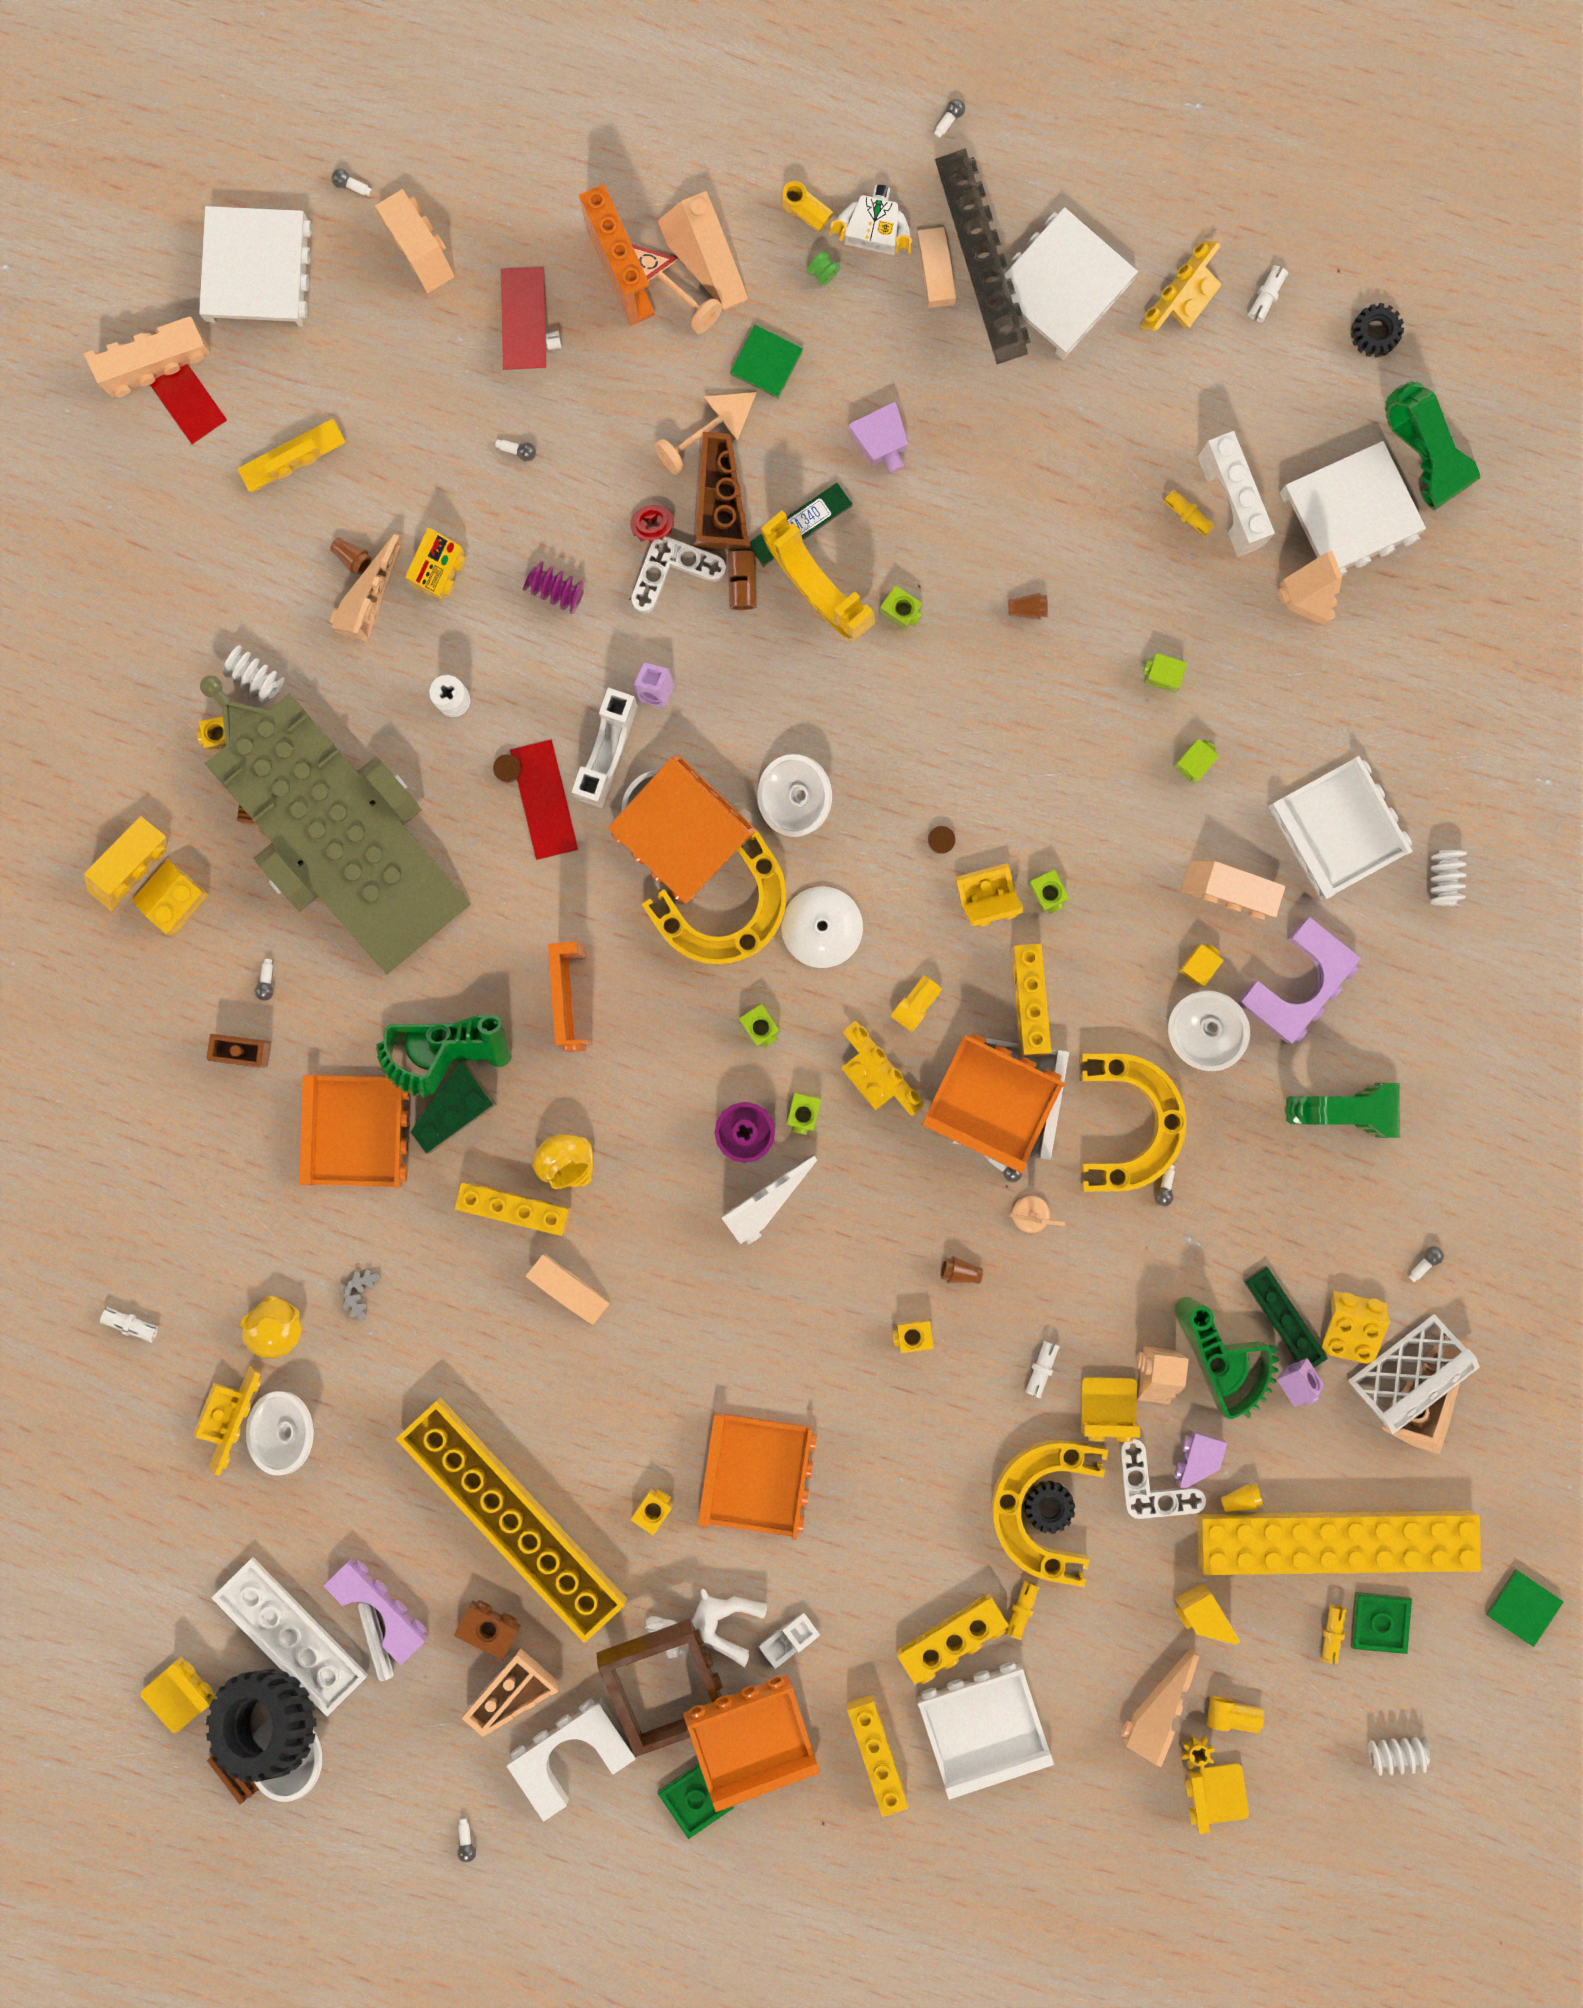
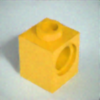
(205, 732)
(1201, 964)
(925, 1340)
(649, 1522)

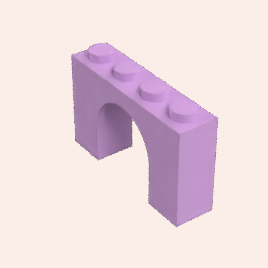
(1333, 964)

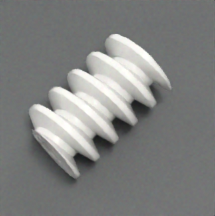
(250, 676)
(442, 688)
(1448, 878)
(1399, 1755)

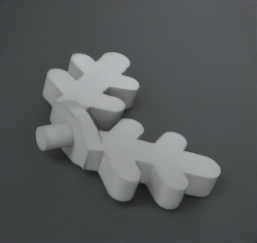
(358, 1282)

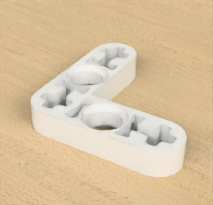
(673, 560)
(1143, 1491)

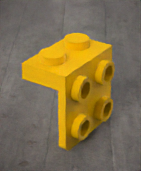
(988, 895)
(1355, 1327)
(1109, 1408)
(178, 1695)
(1216, 1795)

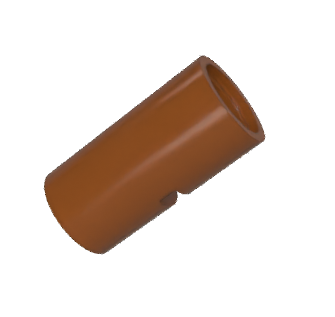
(742, 580)

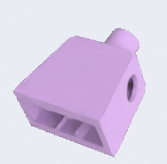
(881, 437)

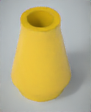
(1243, 1499)

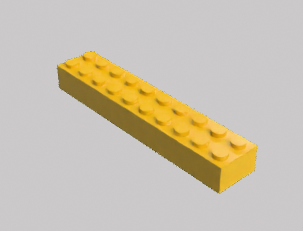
(512, 1520)
(1339, 1542)

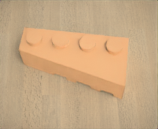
(147, 357)

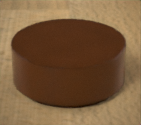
(507, 768)
(941, 840)

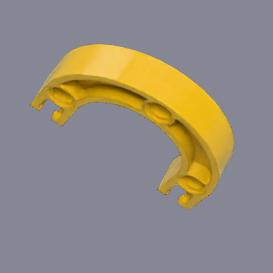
(843, 614)
(727, 949)
(1164, 1144)
(1015, 1480)

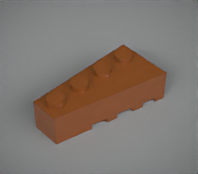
(719, 506)

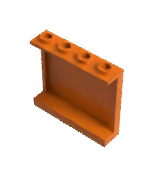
(616, 253)
(681, 829)
(561, 994)
(993, 1102)
(352, 1131)
(757, 1475)
(751, 1742)

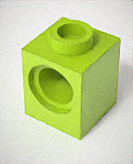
(896, 597)
(1164, 672)
(1197, 760)
(1049, 879)
(751, 1017)
(807, 1101)

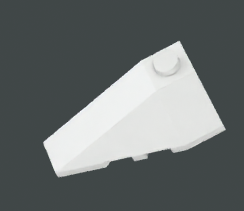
(755, 1213)

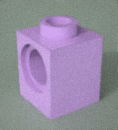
(654, 685)
(1301, 1383)

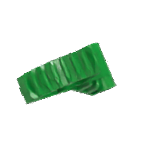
(1419, 422)
(437, 1045)
(1373, 1110)
(1233, 1367)

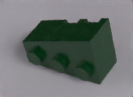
(452, 1109)

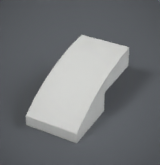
(788, 1640)

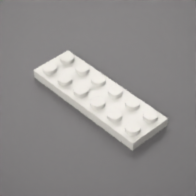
(289, 1636)

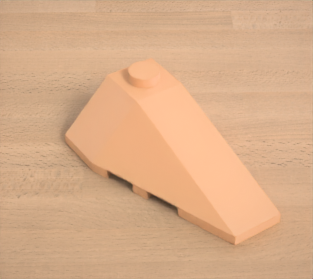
(699, 242)
(1313, 589)
(361, 604)
(1430, 1426)
(1151, 1724)

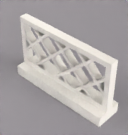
(1425, 1393)

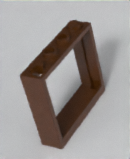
(644, 1647)

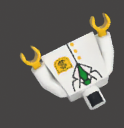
(874, 224)

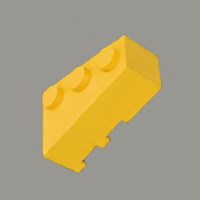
(125, 863)

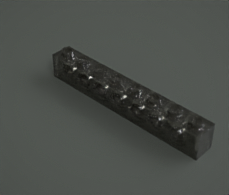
(957, 168)

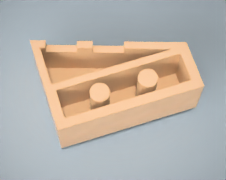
(415, 239)
(1233, 888)
(1161, 1374)
(510, 1692)

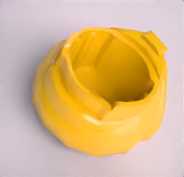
(564, 1161)
(271, 1328)

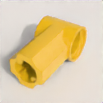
(808, 208)
(913, 1008)
(1227, 1715)

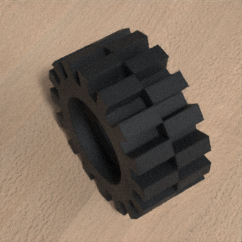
(1388, 318)
(1054, 1523)

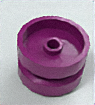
(744, 1148)

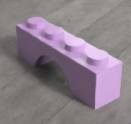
(355, 1585)

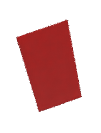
(523, 318)
(188, 403)
(544, 800)

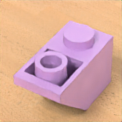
(1201, 1458)

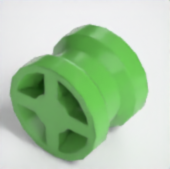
(823, 268)

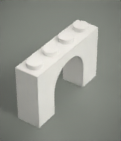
(1225, 460)
(616, 721)
(591, 1724)

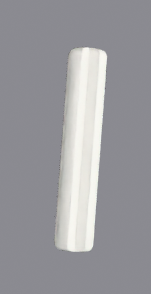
(375, 1639)

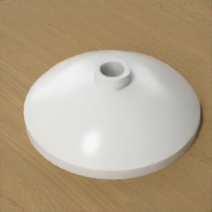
(781, 796)
(819, 947)
(1198, 1042)
(279, 1433)
(299, 1781)

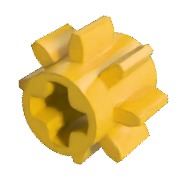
(1197, 1744)

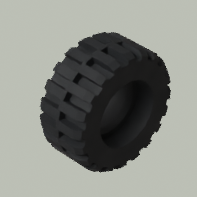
(231, 1729)

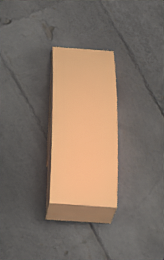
(936, 267)
(567, 1289)

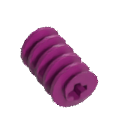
(555, 586)

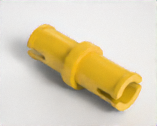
(1189, 513)
(1022, 1610)
(1333, 1634)

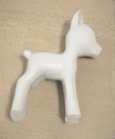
(706, 1619)

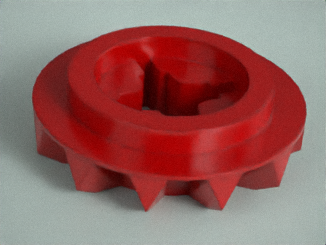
(650, 515)

